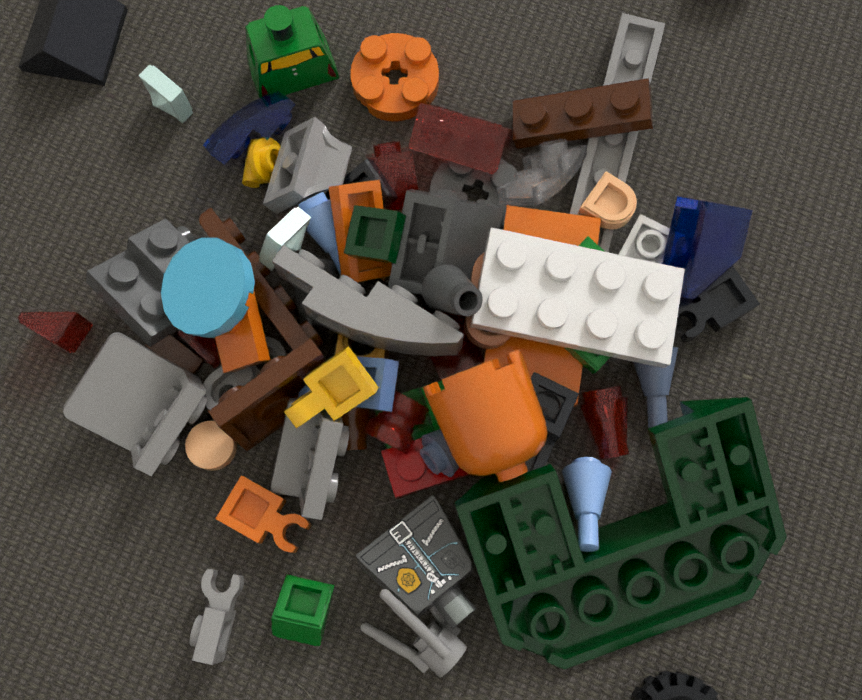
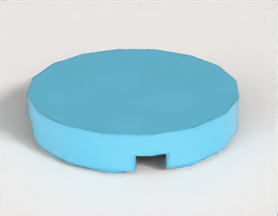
(207, 287)

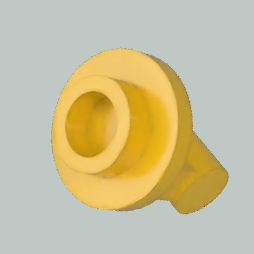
(260, 161)

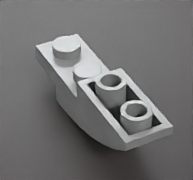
(381, 320)

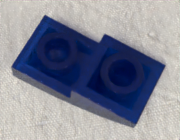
(265, 115)

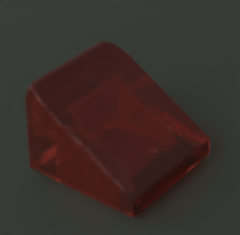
(60, 328)

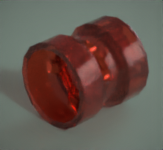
(396, 426)

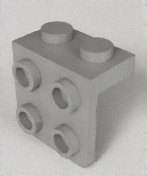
(136, 401)

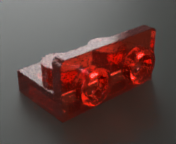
(459, 138)

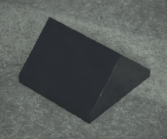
(74, 39)

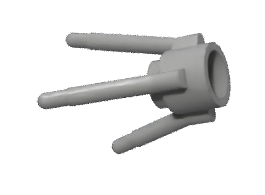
(437, 645)

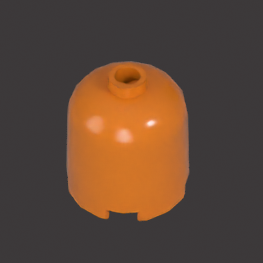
(490, 417)

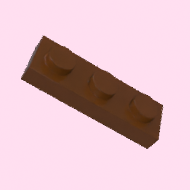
(583, 113)

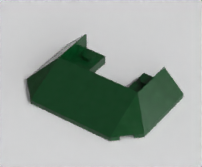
(649, 567)

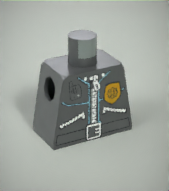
(422, 563)

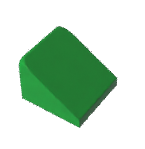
(302, 610)

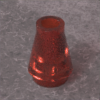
(607, 419)

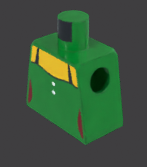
(288, 51)

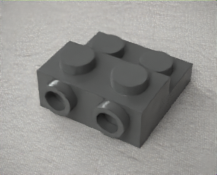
(135, 277)

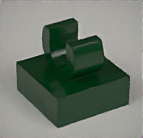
(375, 234)

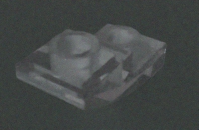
(543, 174)

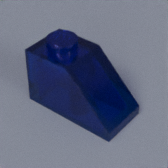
(705, 241)

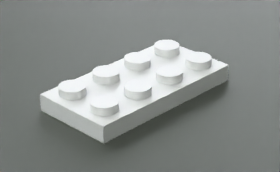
(578, 298)

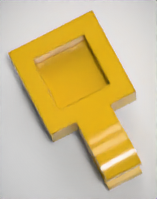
(333, 386)

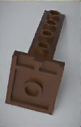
(258, 408)

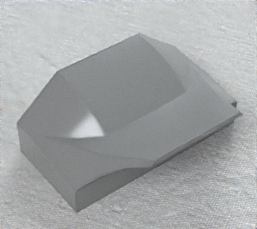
(306, 165)

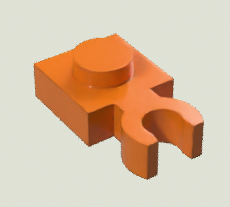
(256, 512)

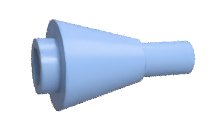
(321, 225)
(587, 488)

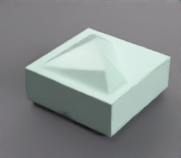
(166, 94)
(287, 232)

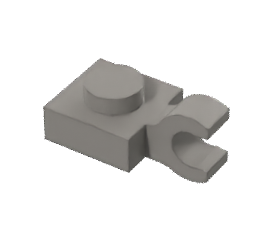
(213, 629)

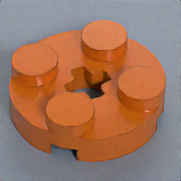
(394, 52)

